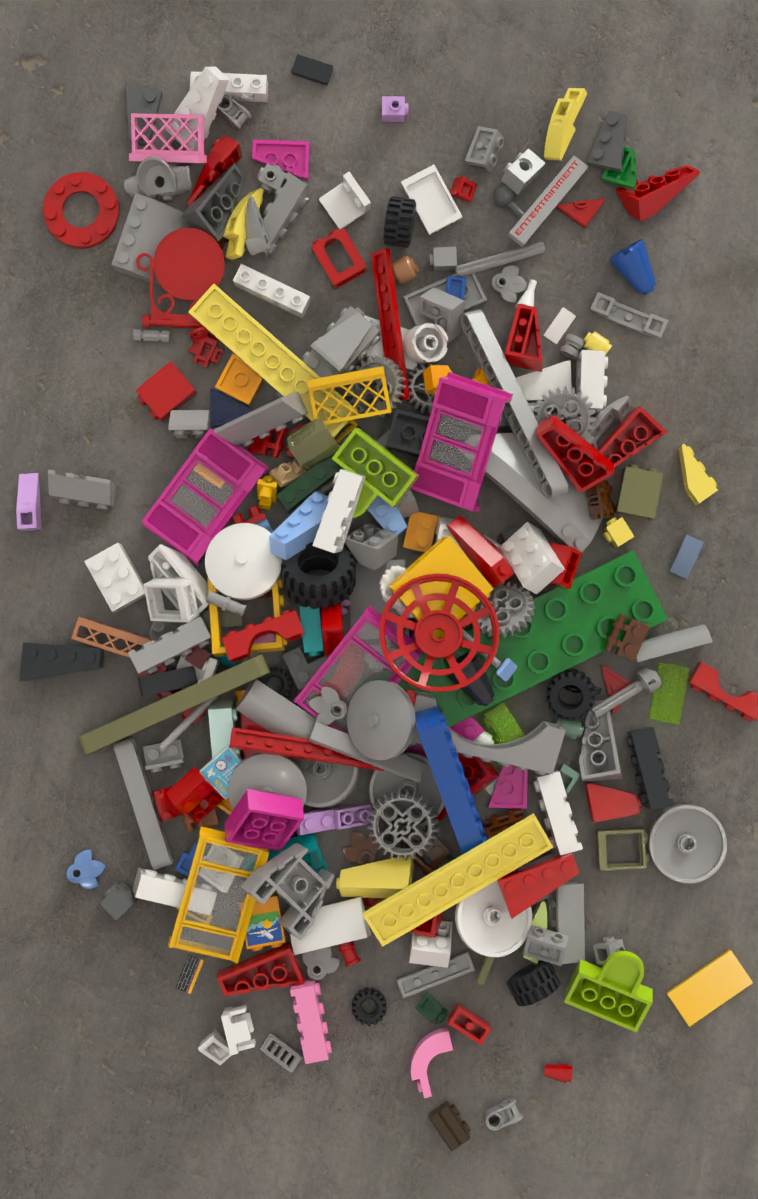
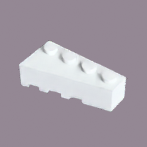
(201, 100)
(339, 511)
(557, 812)

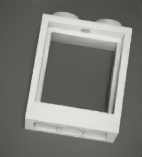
(185, 595)

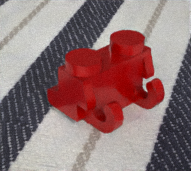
(164, 805)

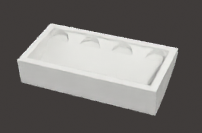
(333, 926)

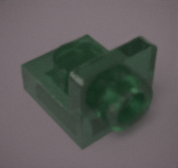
(432, 1009)

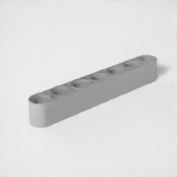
(143, 803)

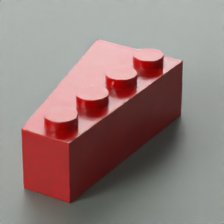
(631, 436)
(536, 881)
(264, 971)

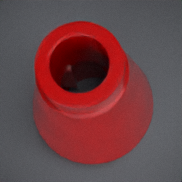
(559, 1072)

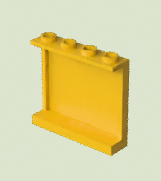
(442, 558)

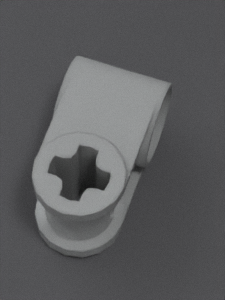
(235, 113)
(504, 1114)

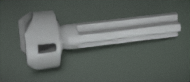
(646, 680)

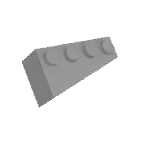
(284, 210)

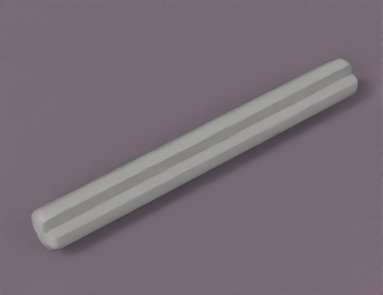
(500, 259)

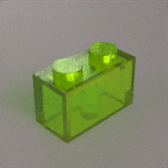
(503, 724)

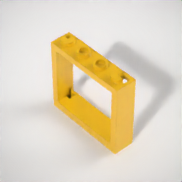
(215, 621)

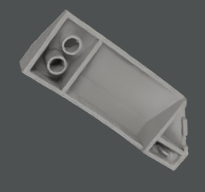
(563, 516)

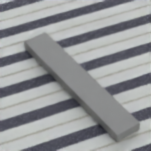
(342, 743)

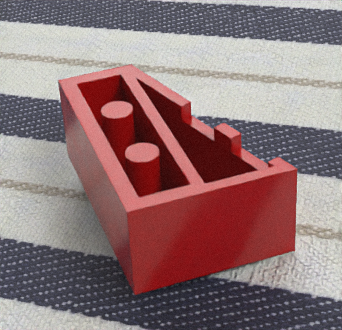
(524, 340)

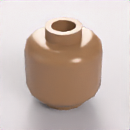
(404, 269)

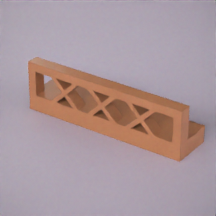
(108, 630)

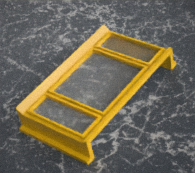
(214, 905)

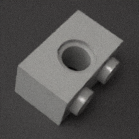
(522, 171)

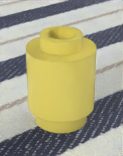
(596, 342)

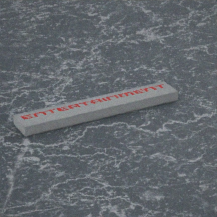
(548, 201)

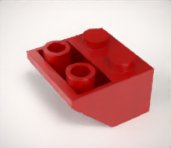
(194, 796)

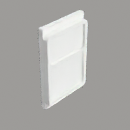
(433, 201)

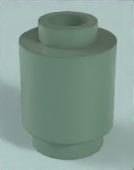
(572, 728)

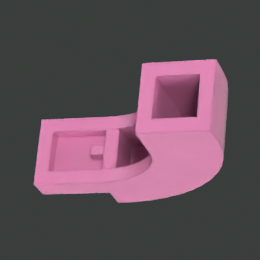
(427, 1048)

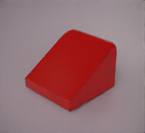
(463, 189)

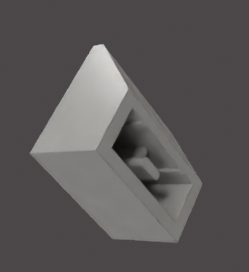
(189, 423)
(372, 546)

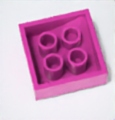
(264, 820)

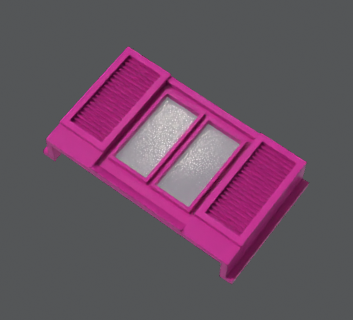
(459, 440)
(204, 495)

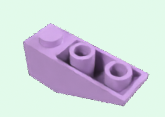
(28, 503)

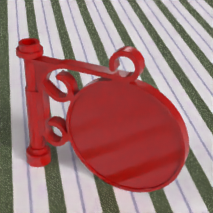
(185, 267)

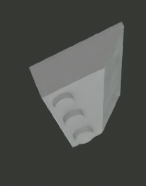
(81, 490)

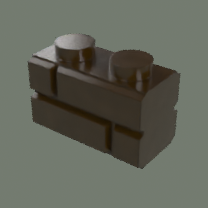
(449, 1125)

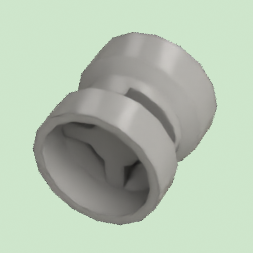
(571, 347)

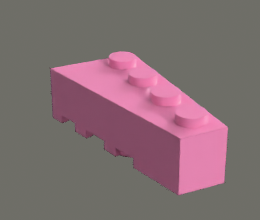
(310, 1021)

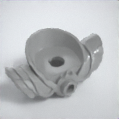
(144, 183)

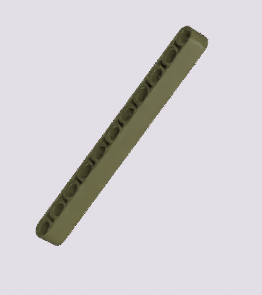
(174, 704)

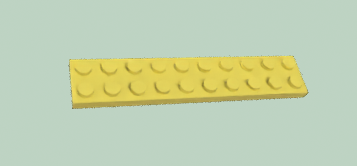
(264, 353)
(457, 880)

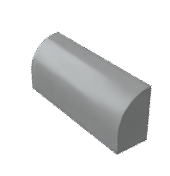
(674, 642)
(275, 712)
(567, 917)

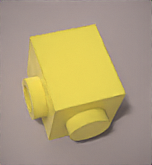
(617, 532)

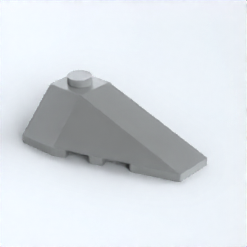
(599, 749)

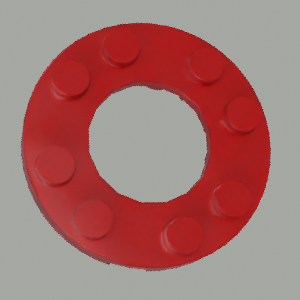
(98, 230)

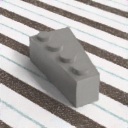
(170, 646)

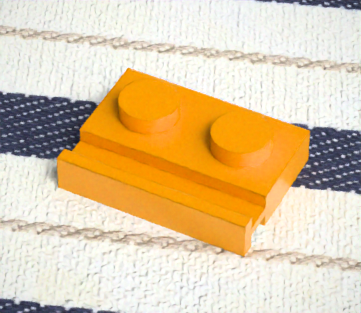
(420, 532)

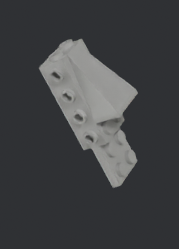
(342, 344)

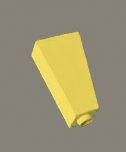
(376, 879)

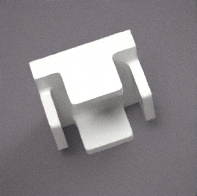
(238, 1028)

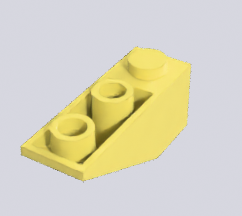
(695, 480)

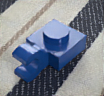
(186, 860)

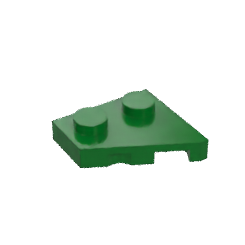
(627, 178)

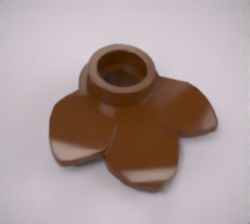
(360, 846)

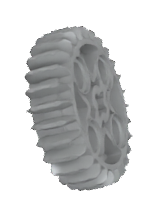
(402, 832)

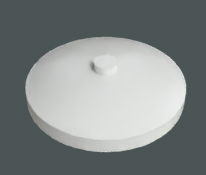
(241, 562)
(486, 923)

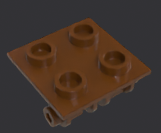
(606, 507)

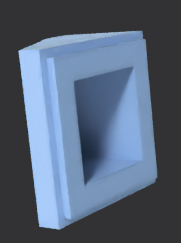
(506, 669)

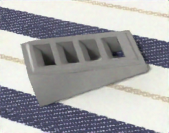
(277, 1057)

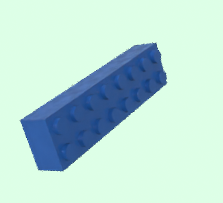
(450, 778)

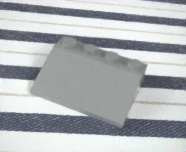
(143, 231)
(263, 420)
(368, 591)

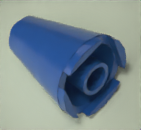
(635, 267)

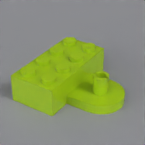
(384, 472)
(612, 990)

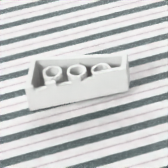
(159, 887)

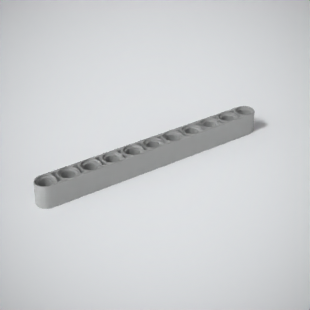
(517, 410)

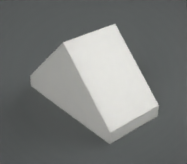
(215, 1047)

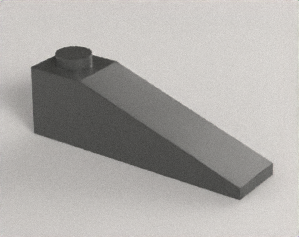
(215, 205)

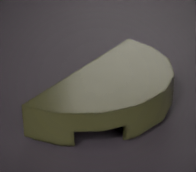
(485, 968)

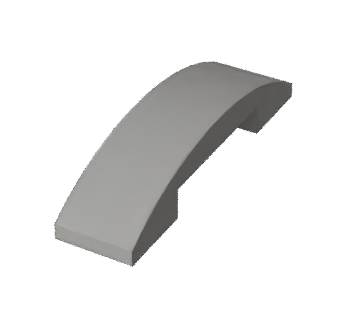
(628, 317)
(617, 410)

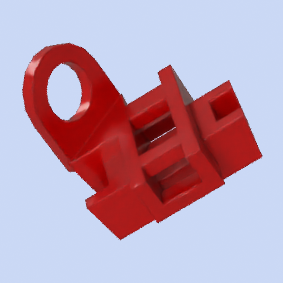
(200, 337)

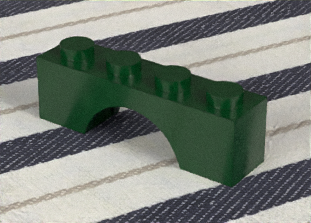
(307, 483)

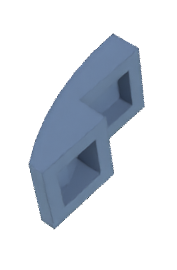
(686, 556)

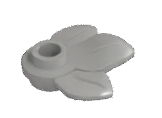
(511, 283)
(325, 706)
(322, 959)

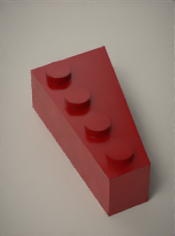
(575, 456)

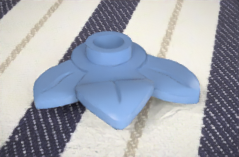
(88, 870)

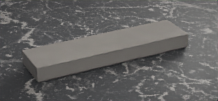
(433, 975)

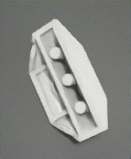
(175, 565)

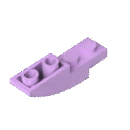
(334, 818)

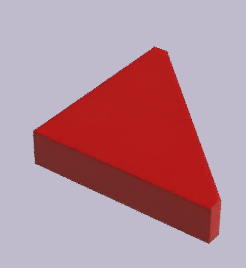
(581, 211)
(613, 683)

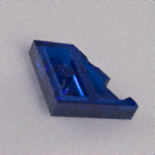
(225, 409)

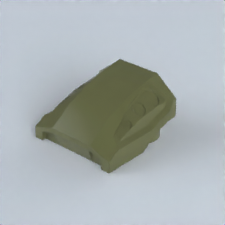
(312, 443)

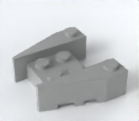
(295, 884)

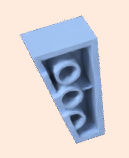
(387, 516)
(299, 527)

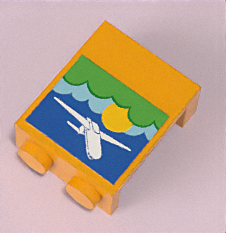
(264, 925)

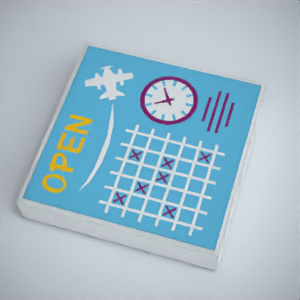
(220, 769)

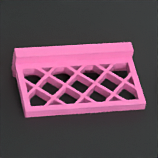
(168, 155)

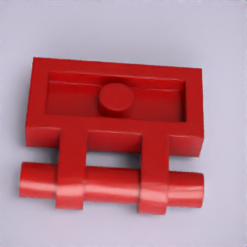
(262, 446)

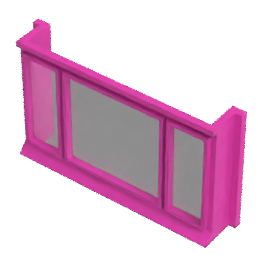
(355, 663)

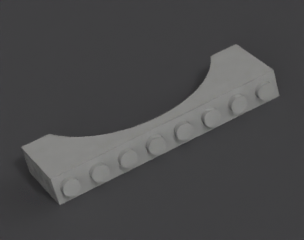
(533, 751)

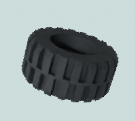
(319, 590)

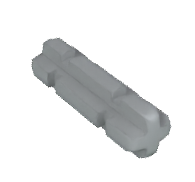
(151, 335)

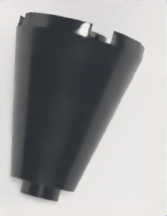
(481, 689)

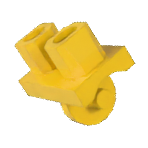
(267, 491)

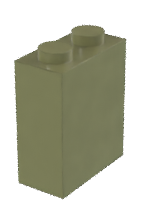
(639, 492)

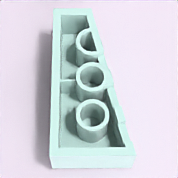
(221, 720)

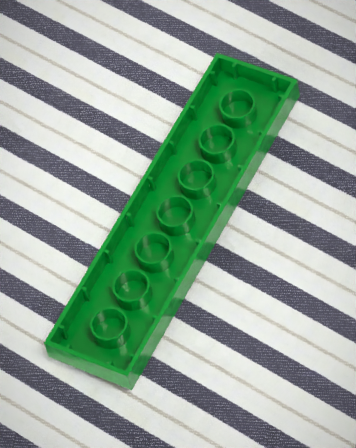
(562, 633)

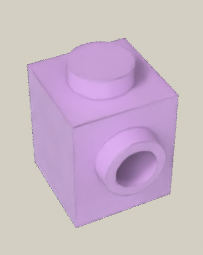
(394, 108)

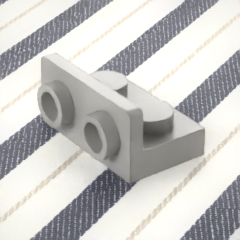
(485, 148)
(156, 759)
(546, 945)

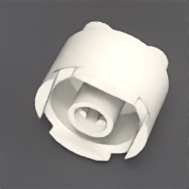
(423, 352)

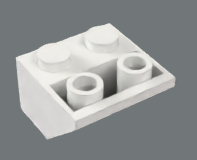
(432, 950)

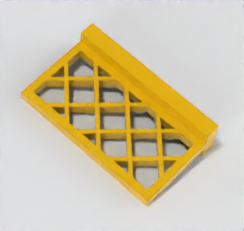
(346, 379)

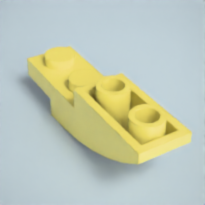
(561, 123)
(235, 228)

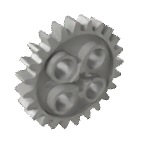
(393, 381)
(559, 401)
(512, 607)

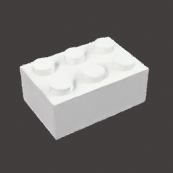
(591, 378)
(532, 558)
(116, 577)

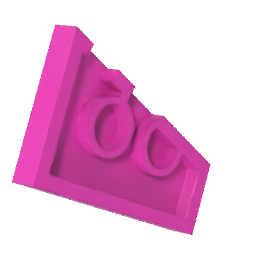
(288, 155)
(510, 789)

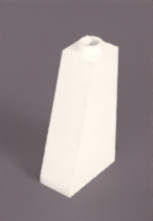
(539, 383)

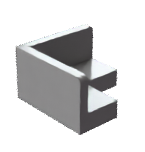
(444, 310)

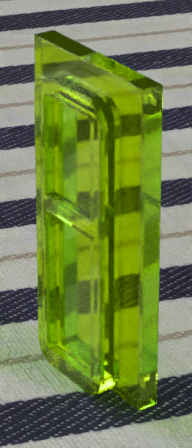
(669, 698)

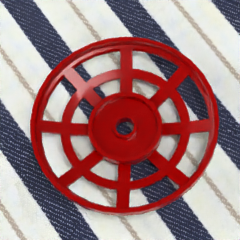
(443, 621)

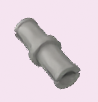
(226, 603)

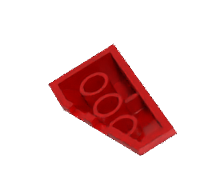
(222, 155)
(478, 774)

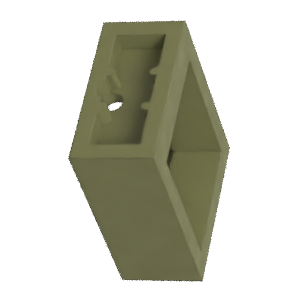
(601, 851)

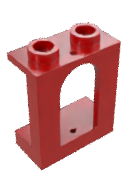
(338, 280)

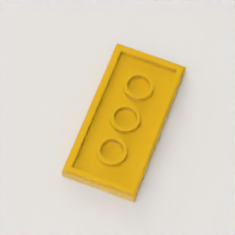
(709, 987)

